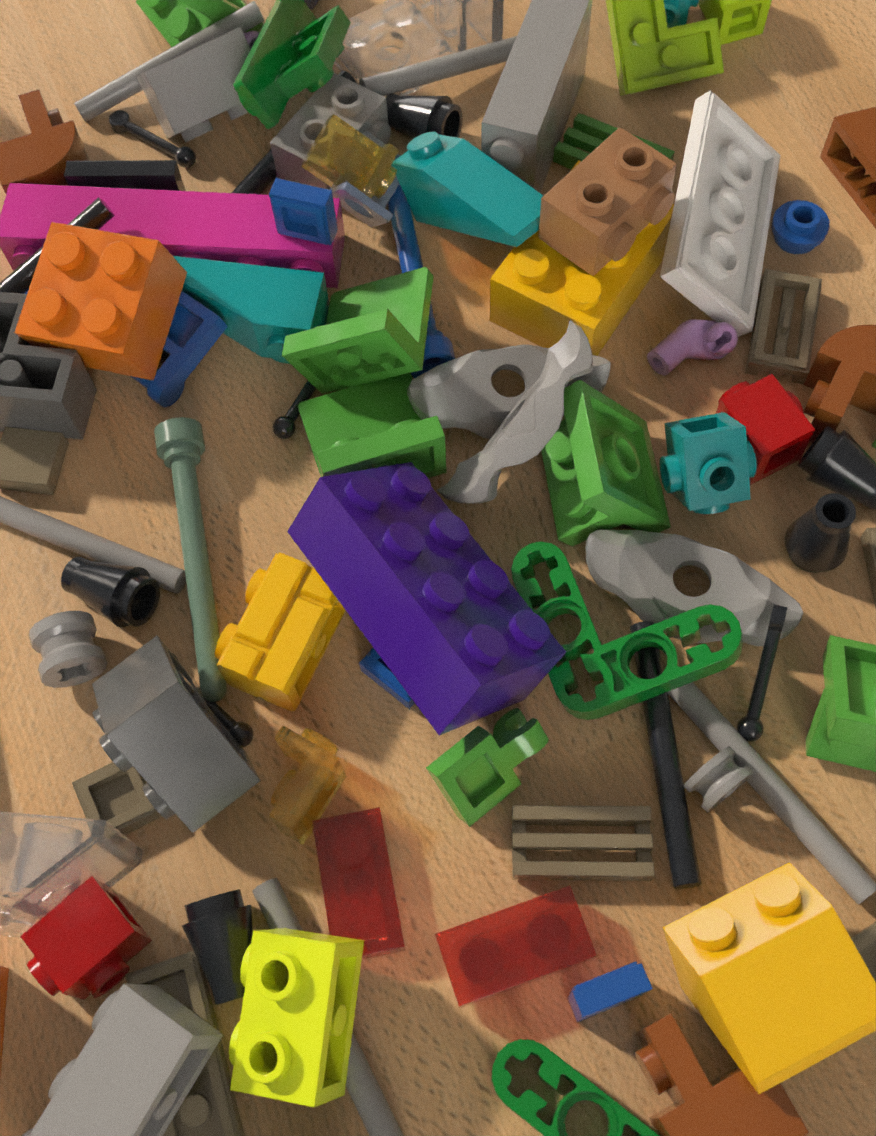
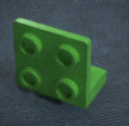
(368, 333)
(372, 429)

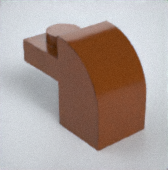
(43, 152)
(842, 376)
(703, 1107)

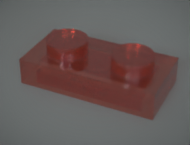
(359, 881)
(515, 946)

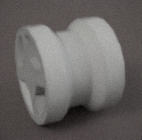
(67, 649)

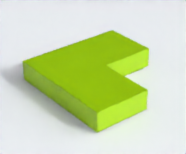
(658, 56)

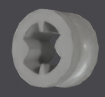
(718, 779)

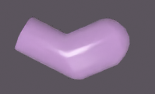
(694, 341)

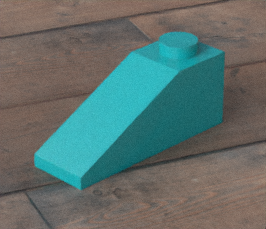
(466, 190)
(258, 301)

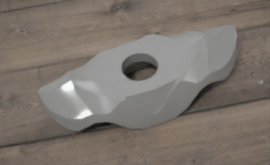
(463, 390)
(528, 424)
(641, 572)

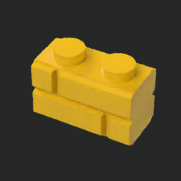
(280, 633)

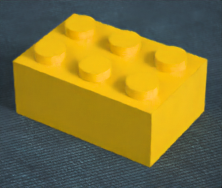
(542, 290)

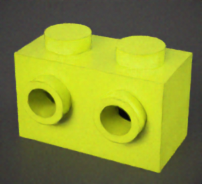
(296, 1016)

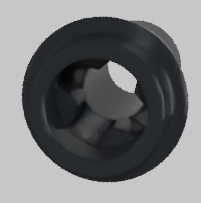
(424, 114)
(841, 466)
(822, 534)
(116, 591)
(219, 935)

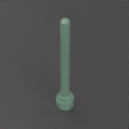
(180, 446)

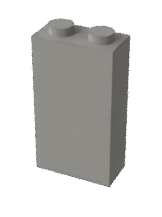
(537, 88)

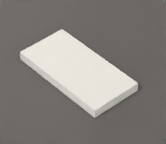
(721, 215)

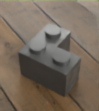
(40, 384)
(170, 736)

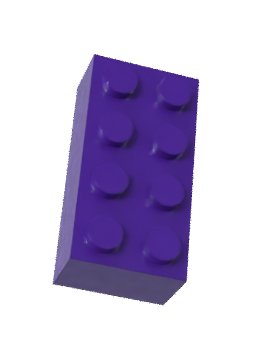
(424, 593)

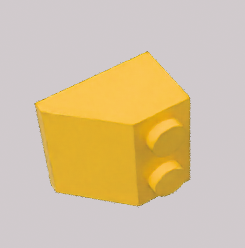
(774, 976)

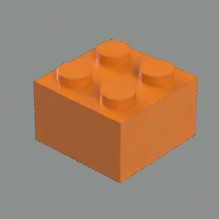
(104, 298)

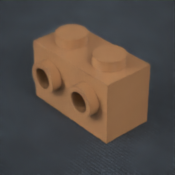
(607, 201)

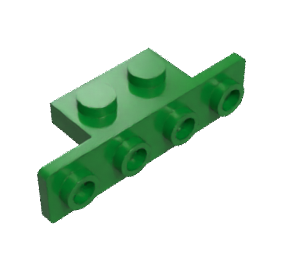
(288, 56)

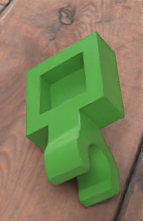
(480, 766)

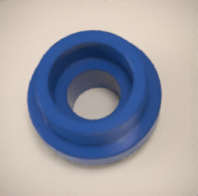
(799, 226)

